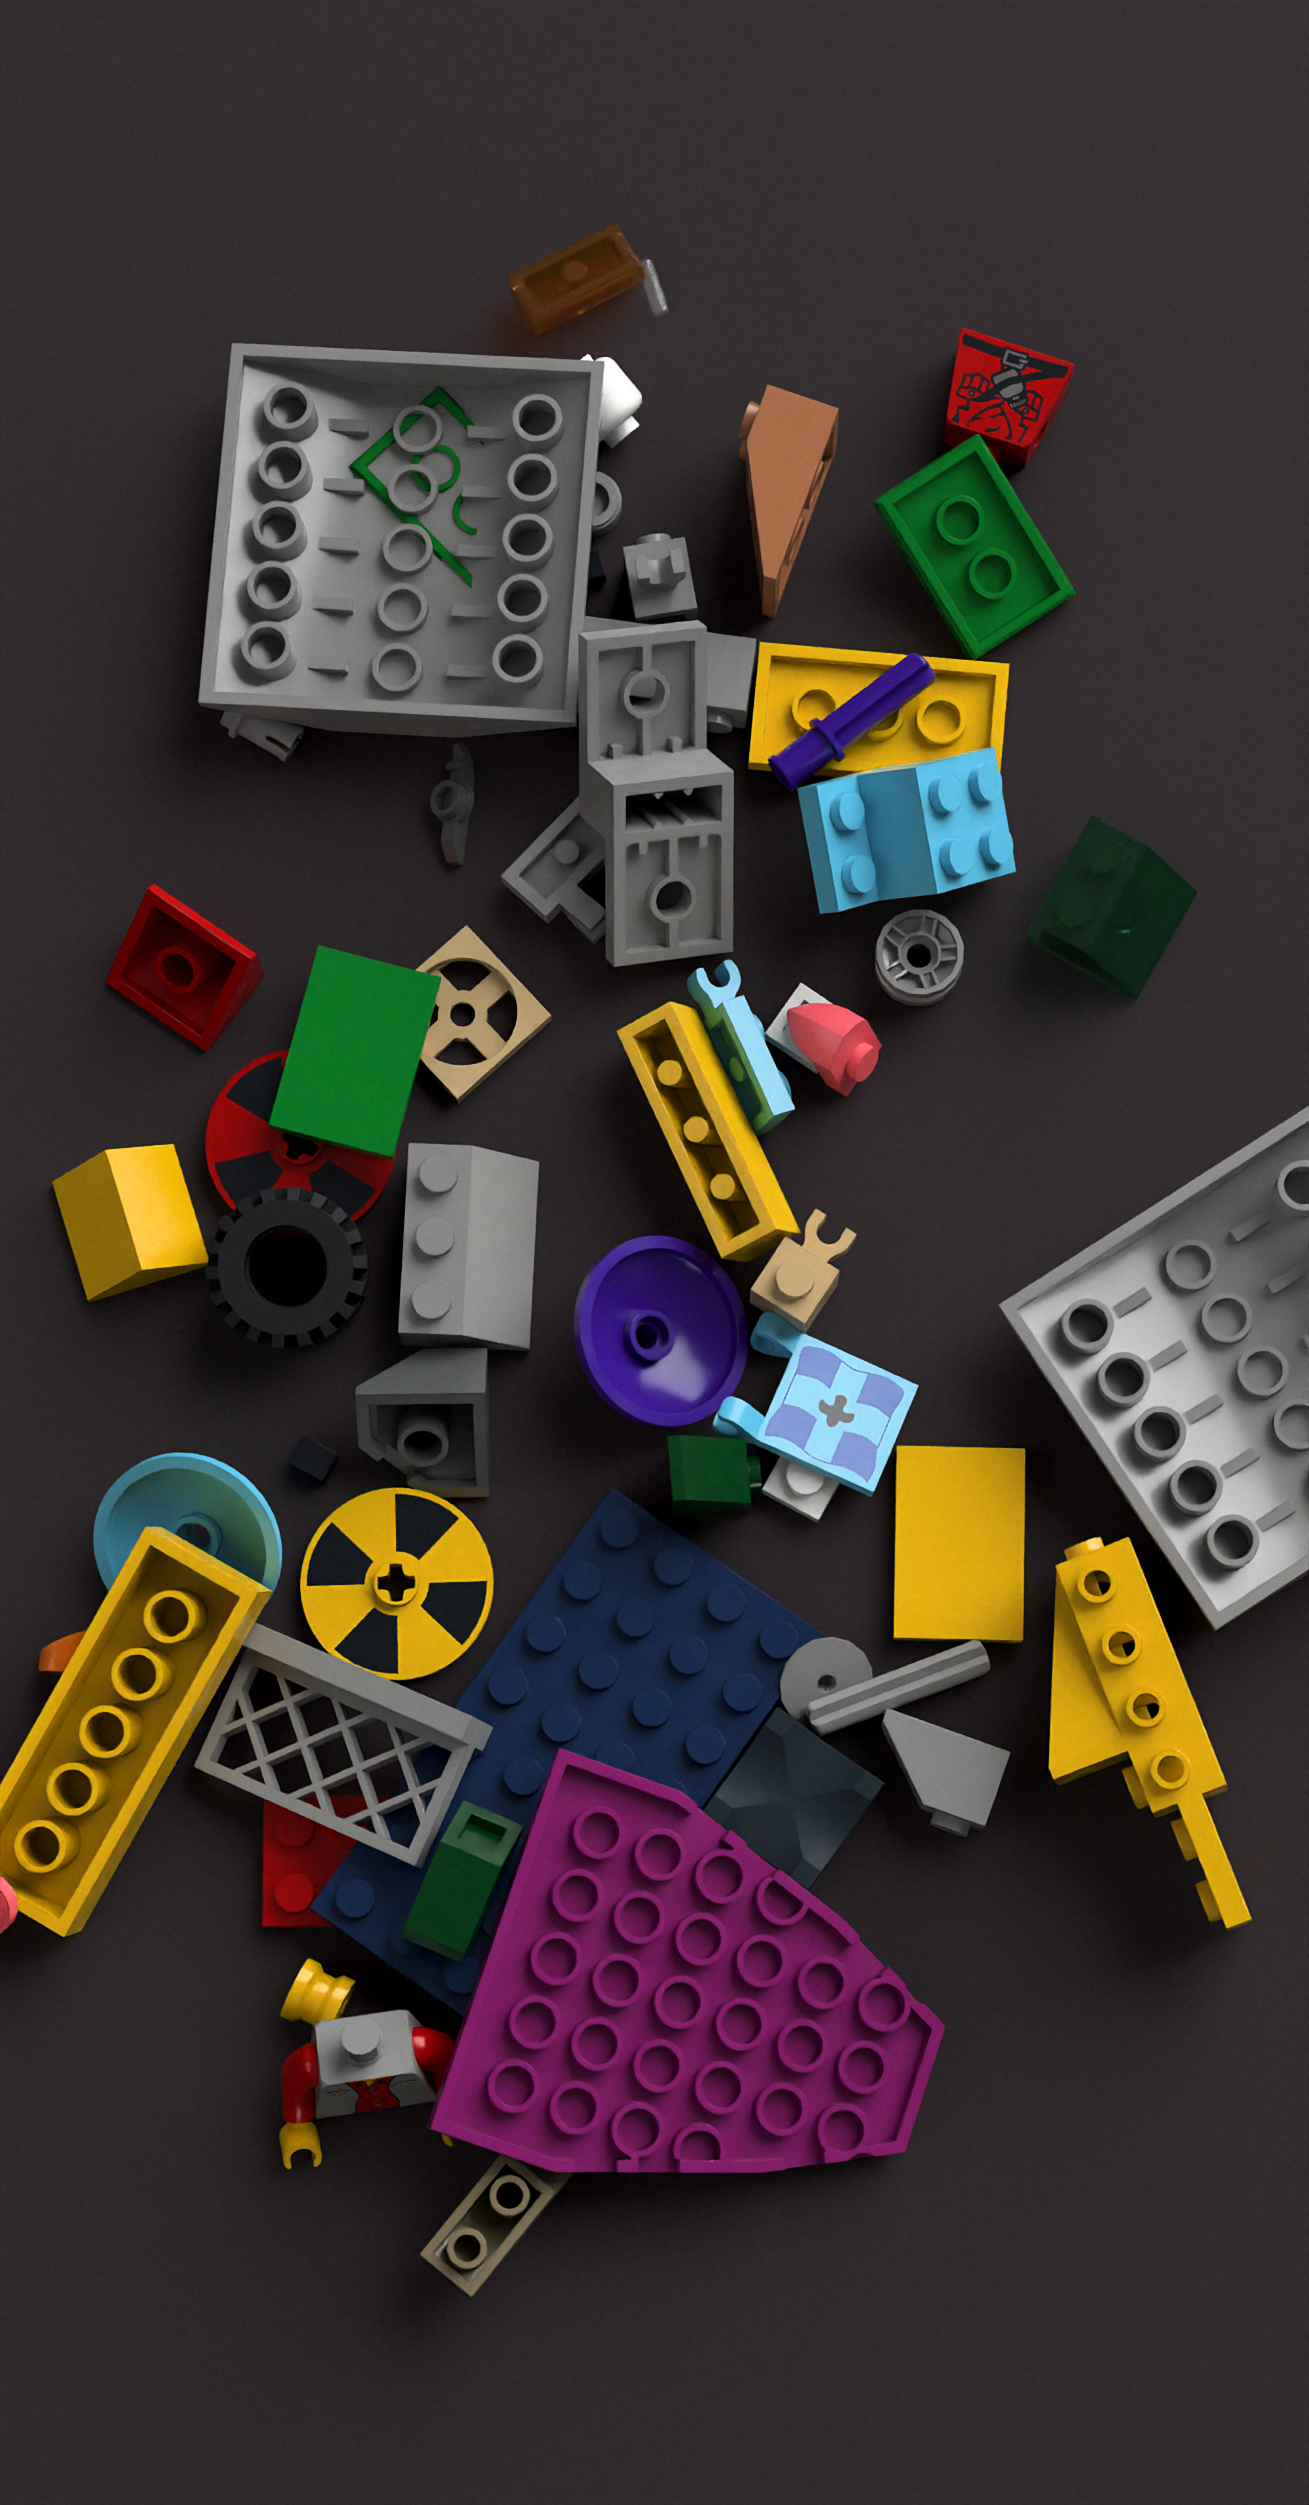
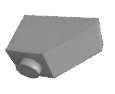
(946, 1771)

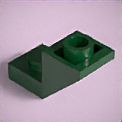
(461, 1881)

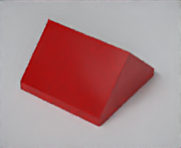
(184, 969)

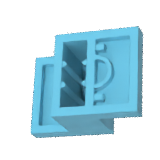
(907, 830)

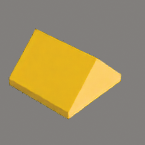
(130, 1219)

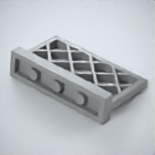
(377, 1701)

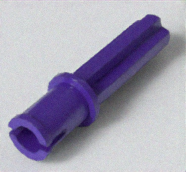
(851, 721)

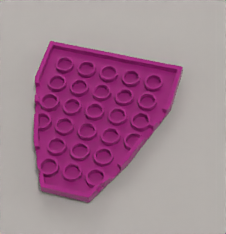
(675, 2002)

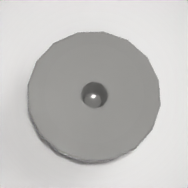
(821, 1670)

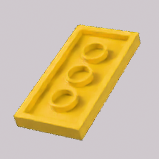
(949, 717)

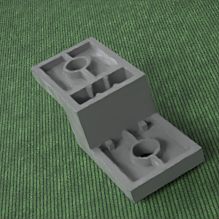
(656, 792)

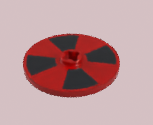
(252, 1158)

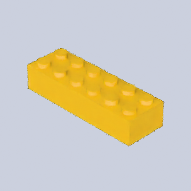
(119, 1723)

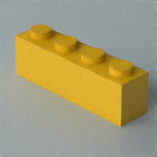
(708, 1132)

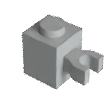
(659, 580)

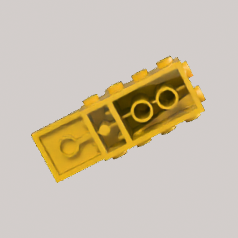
(1104, 1717)

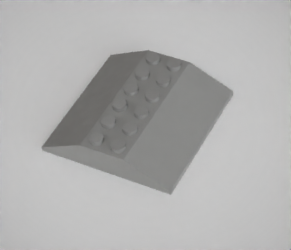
(336, 607)
(1192, 1368)

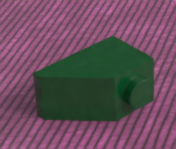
(711, 1476)

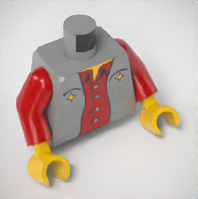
(356, 2069)

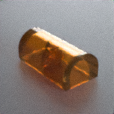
(575, 279)

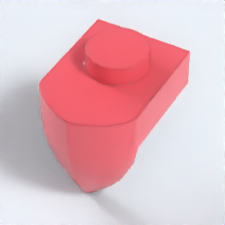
(835, 1042)

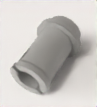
(268, 734)

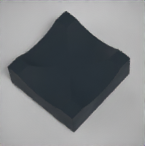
(793, 1798)

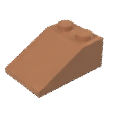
(787, 460)

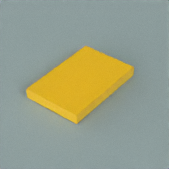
(959, 1544)

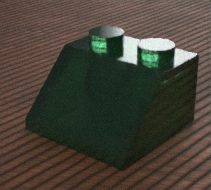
(1112, 908)

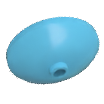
(185, 1492)

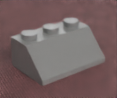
(468, 1248)

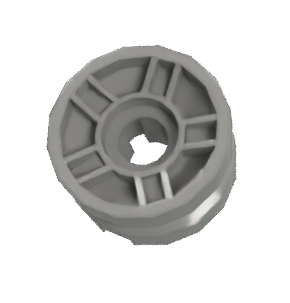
(911, 933)

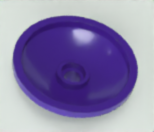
(689, 1325)

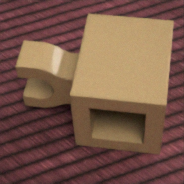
(800, 1277)

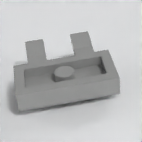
(556, 870)

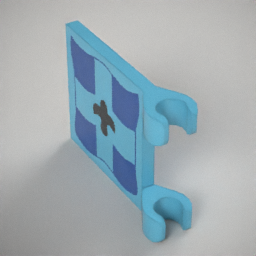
(827, 1410)

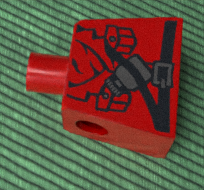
(1004, 396)

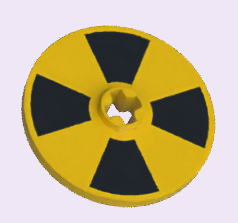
(431, 1545)

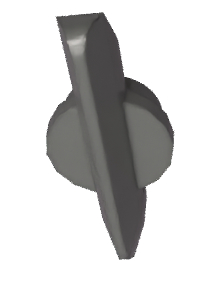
(453, 802)

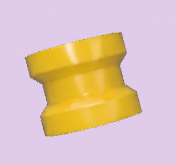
(317, 1995)

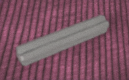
(897, 1688)

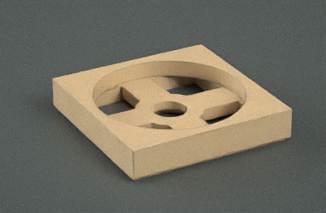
(531, 1015)

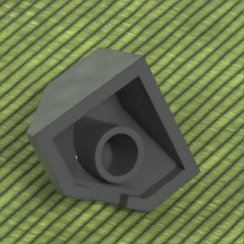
(431, 1420)

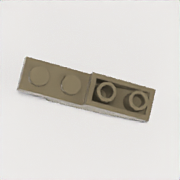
(491, 2221)

